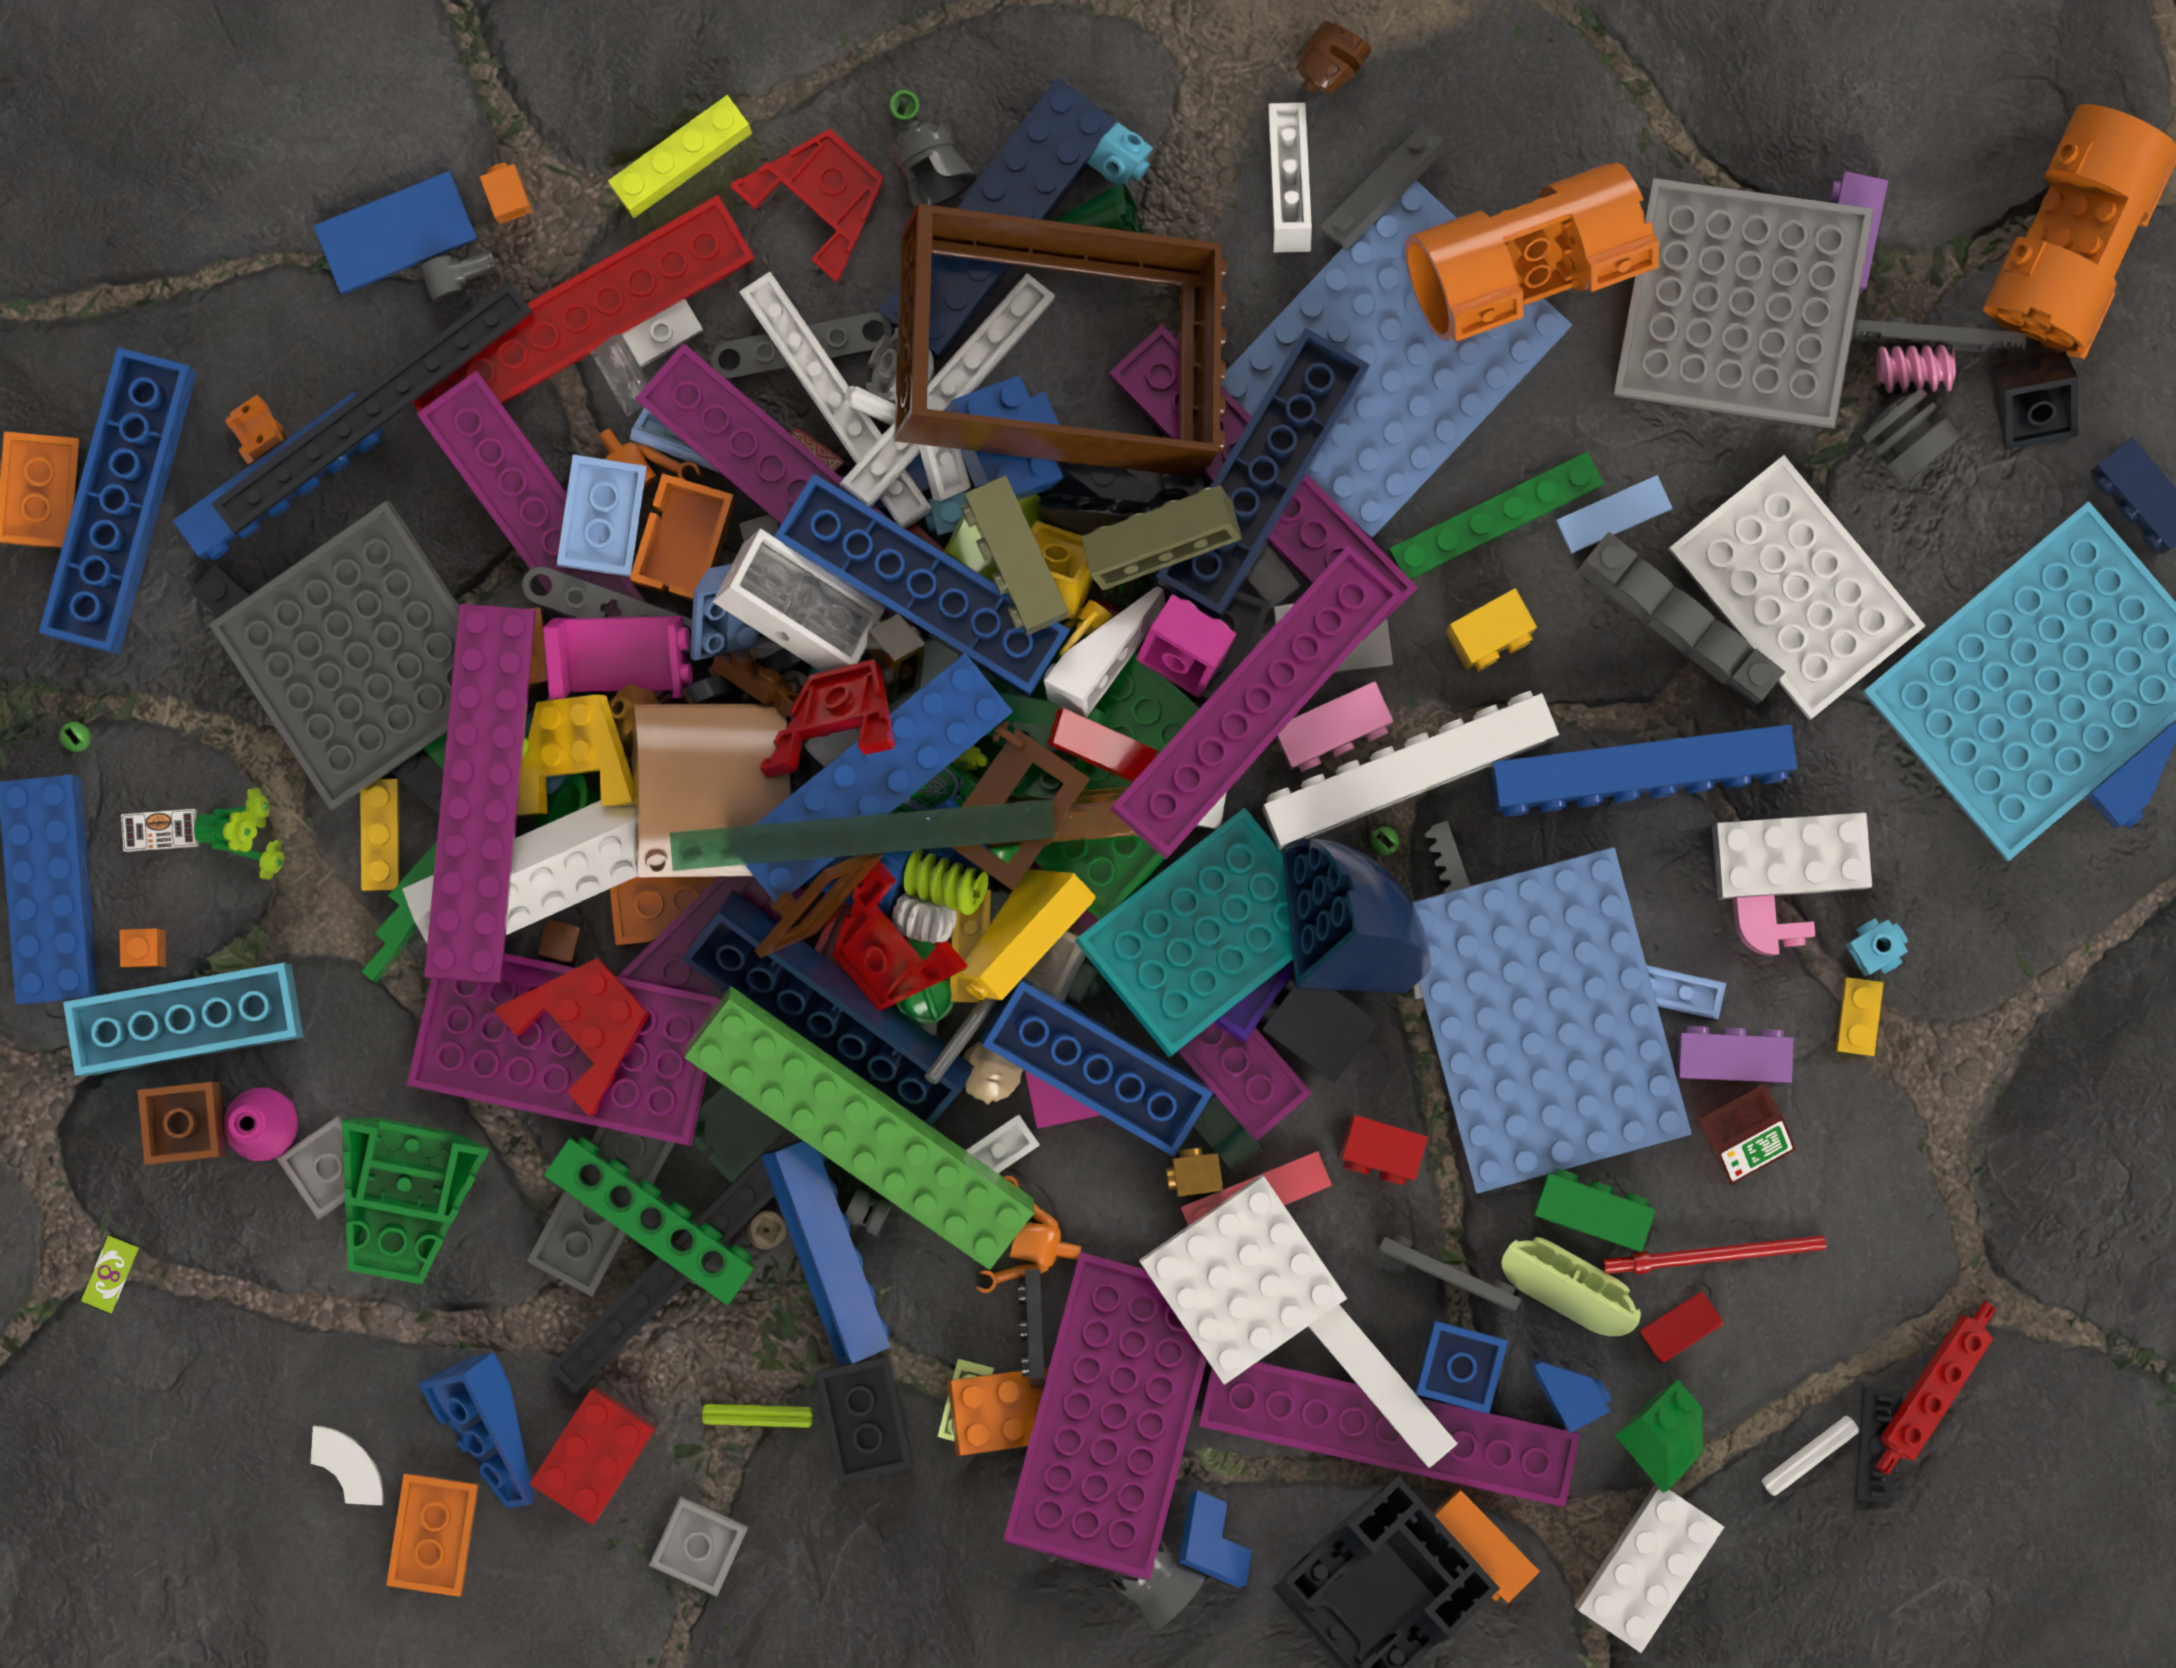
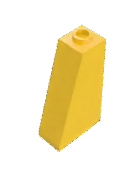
(1024, 931)

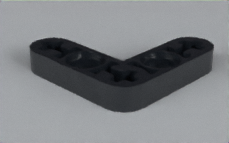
(719, 688)

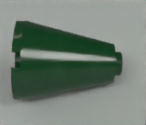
(1108, 210)

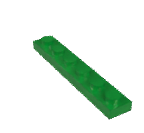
(1497, 516)

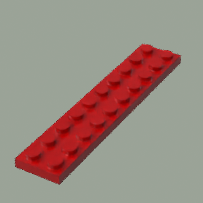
(608, 301)

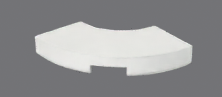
(349, 1464)

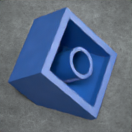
(1572, 1395)

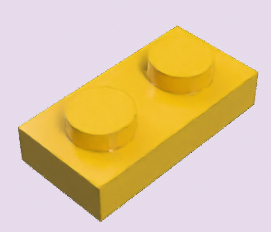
(1859, 1016)

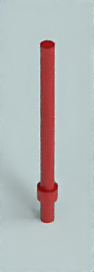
(1643, 1262)

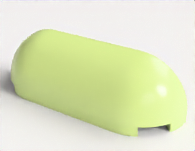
(1571, 1286)

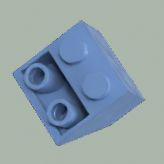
(713, 627)

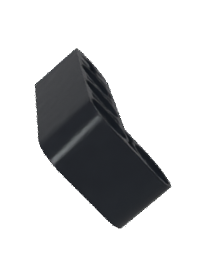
(1087, 513)

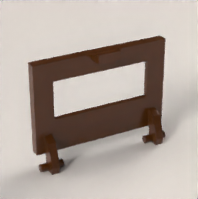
(999, 784)
(851, 872)

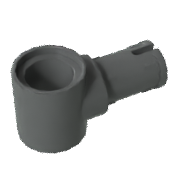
(447, 276)

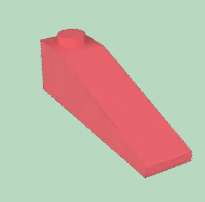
(1288, 1181)

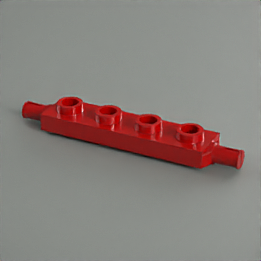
(1936, 1388)

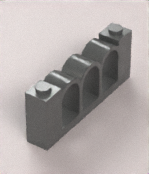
(1680, 621)

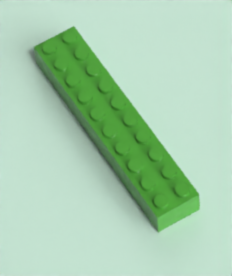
(859, 1128)

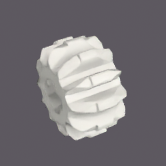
(923, 919)

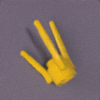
(1086, 621)

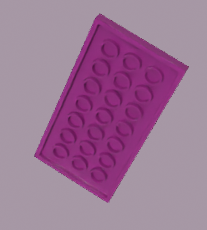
(476, 1056)
(1108, 1424)

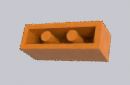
(1486, 1545)

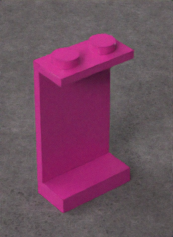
(616, 652)

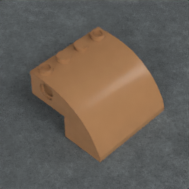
(700, 773)

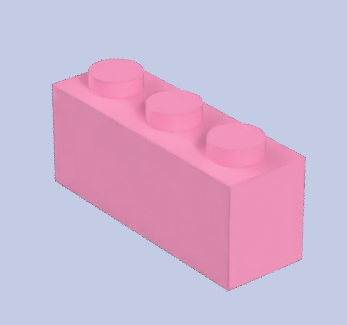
(1334, 727)

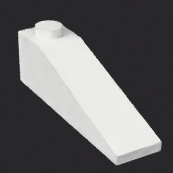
(1289, 178)
(1095, 662)

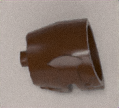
(1331, 58)

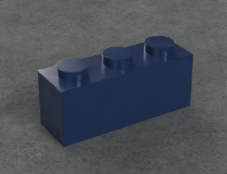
(2142, 493)

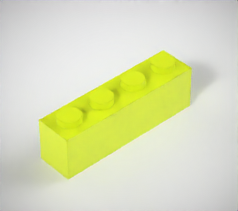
(680, 156)

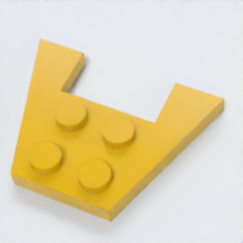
(574, 739)

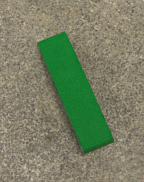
(400, 925)

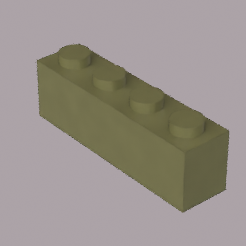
(1161, 537)
(1015, 555)

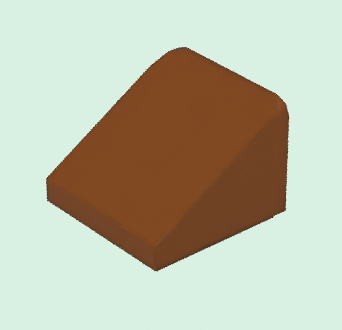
(560, 941)

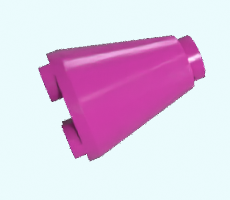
(273, 1124)

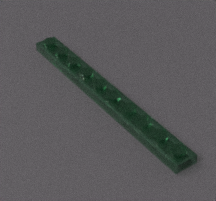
(862, 835)

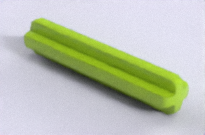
(757, 1415)

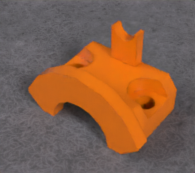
(255, 428)

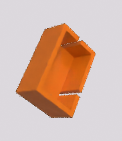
(685, 539)

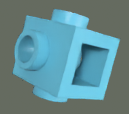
(1121, 156)
(1866, 953)

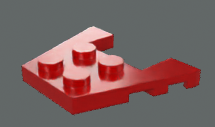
(831, 183)
(832, 704)
(880, 956)
(594, 1013)

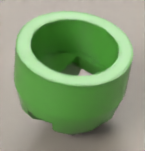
(910, 109)
(81, 733)
(1378, 846)

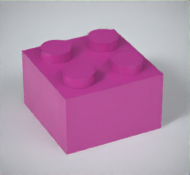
(1186, 645)

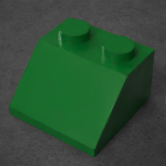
(1665, 1435)

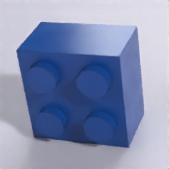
(1460, 1366)

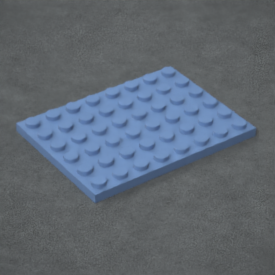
(1418, 391)
(1547, 1021)

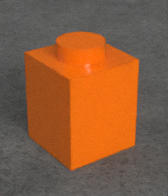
(506, 192)
(142, 948)

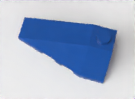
(482, 1412)

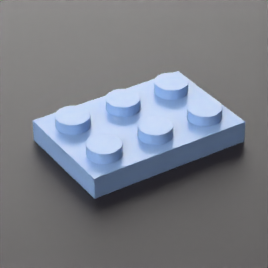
(601, 515)

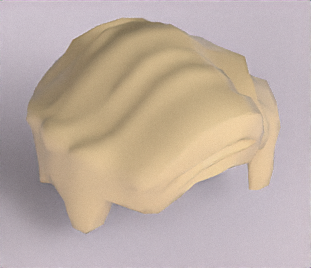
(992, 1075)

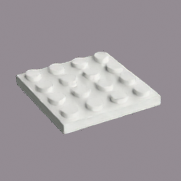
(1243, 1279)

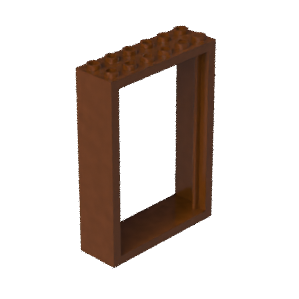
(1078, 249)

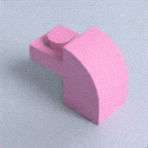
(1758, 926)

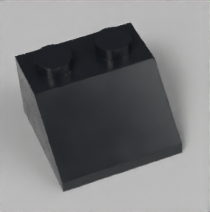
(2036, 400)

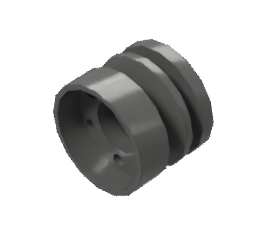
(1910, 436)

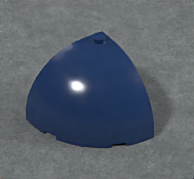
(1350, 921)

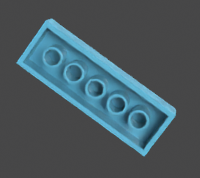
(183, 1019)

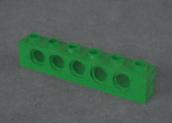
(567, 1174)

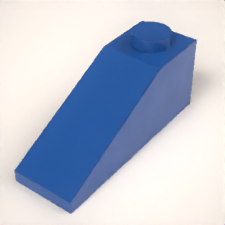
(2133, 784)

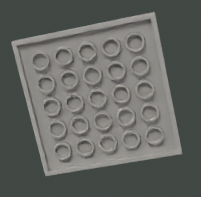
(1745, 303)

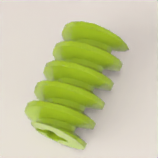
(944, 885)

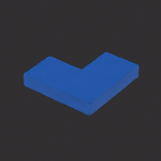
(1203, 1542)

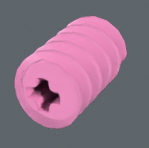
(1915, 367)

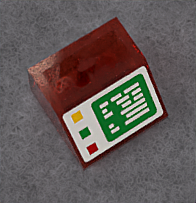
(1746, 1133)

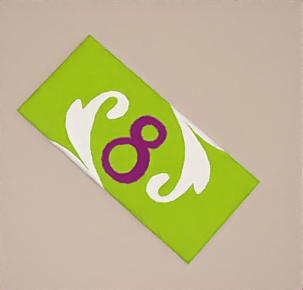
(109, 1274)

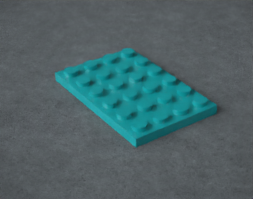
(1197, 934)

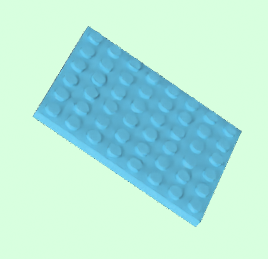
(2040, 682)

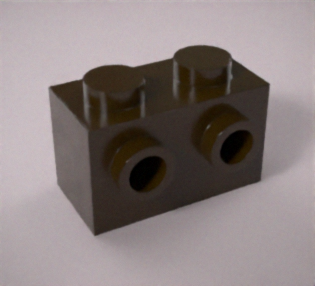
(898, 653)

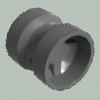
(860, 1207)

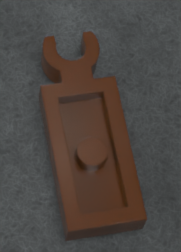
(755, 679)

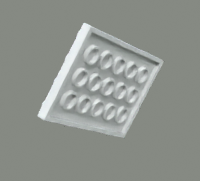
(1797, 586)

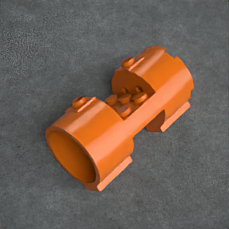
(2100, 190)
(1573, 236)

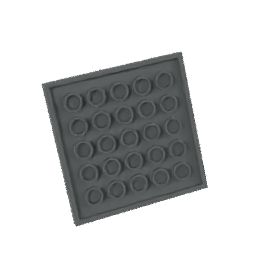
(350, 654)

